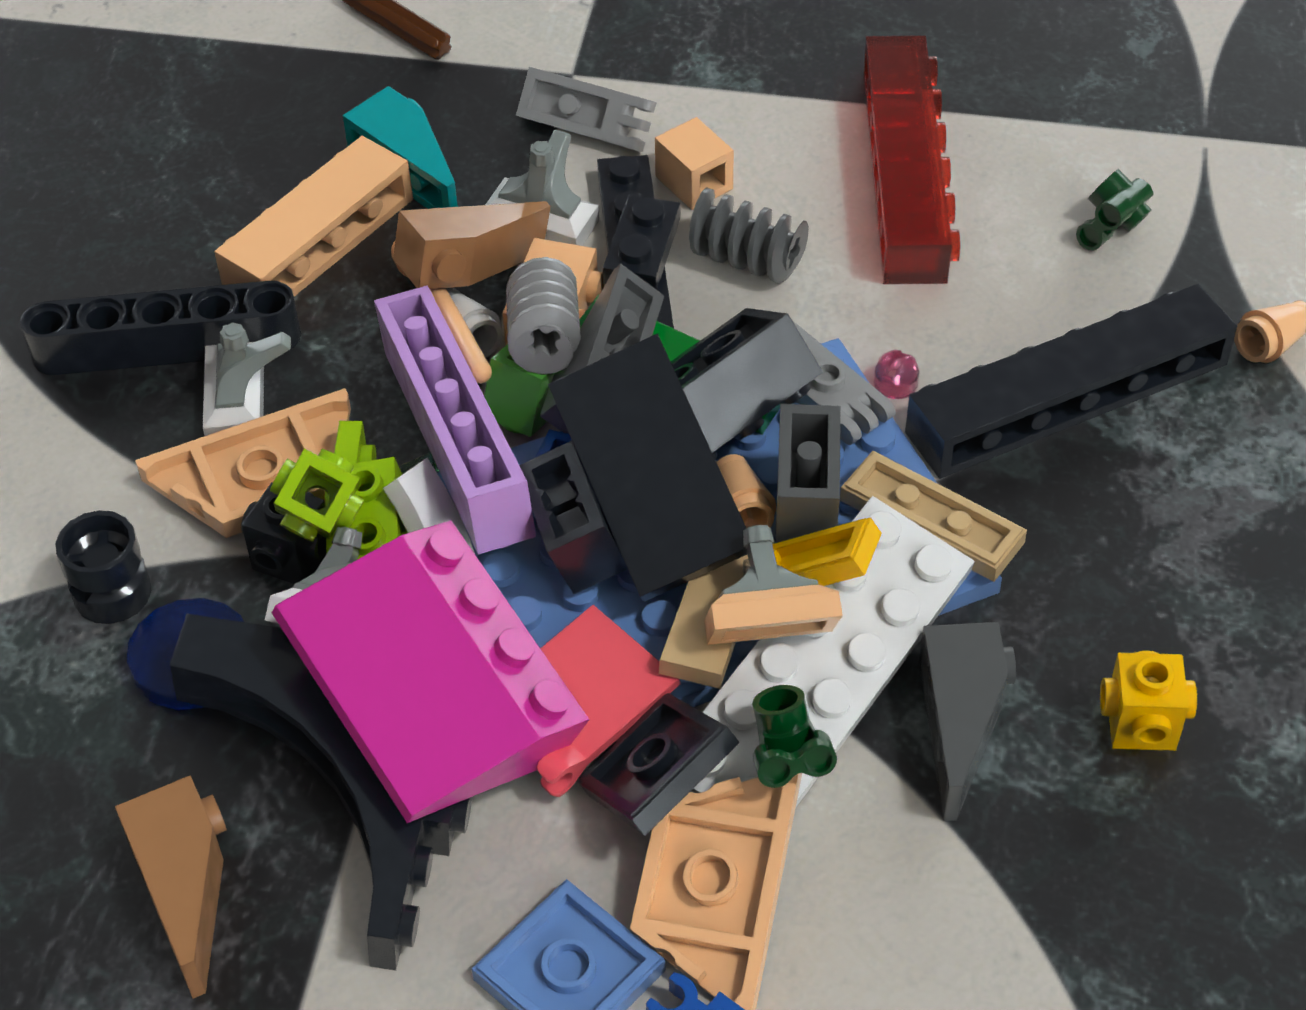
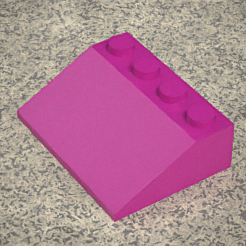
(431, 670)

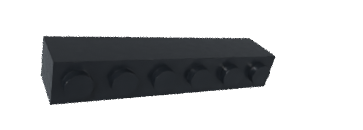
(1068, 380)

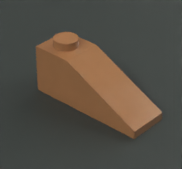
(466, 242)
(181, 866)

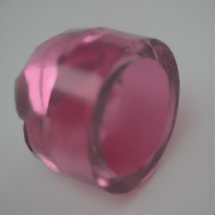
(905, 378)

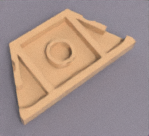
(232, 468)
(716, 884)

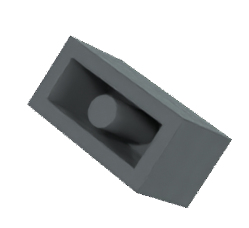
(807, 470)

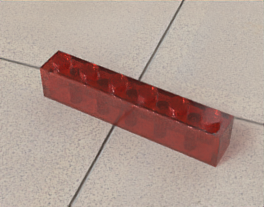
(907, 161)

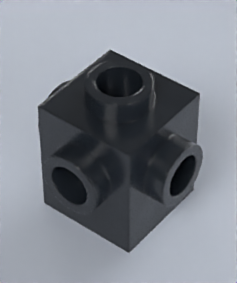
(276, 549)

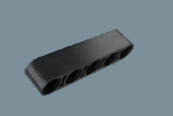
(152, 325)

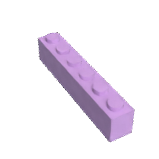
(455, 421)

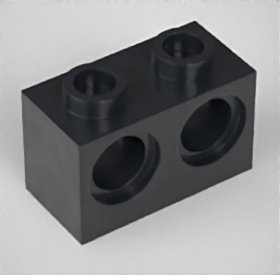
(571, 519)

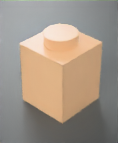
(693, 159)

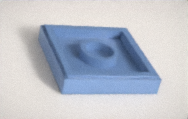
(569, 959)

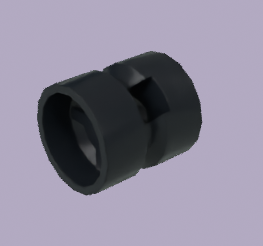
(103, 566)

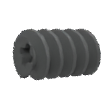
(744, 239)

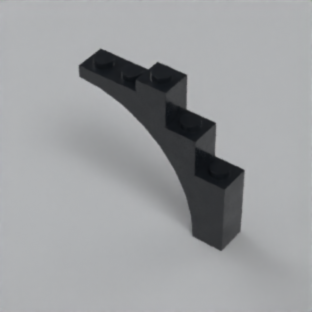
(263, 681)

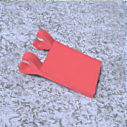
(611, 682)

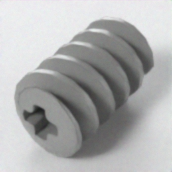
(542, 315)

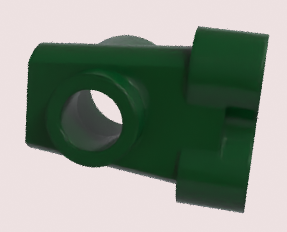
(1117, 205)
(788, 738)

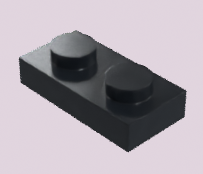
(643, 238)

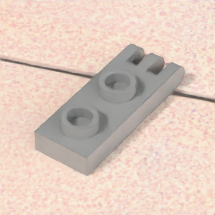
(583, 108)
(843, 387)

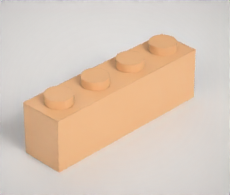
(319, 219)

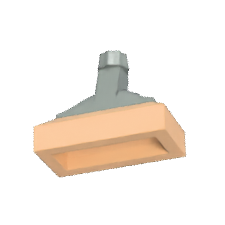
(770, 599)

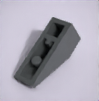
(618, 319)
(964, 692)

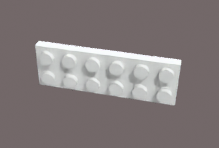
(849, 667)

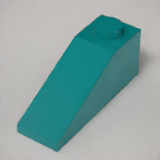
(404, 130)

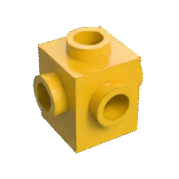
(1147, 700)

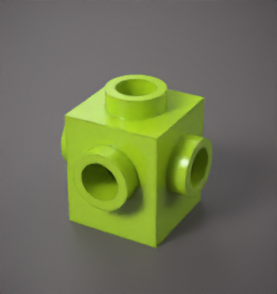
(310, 472)

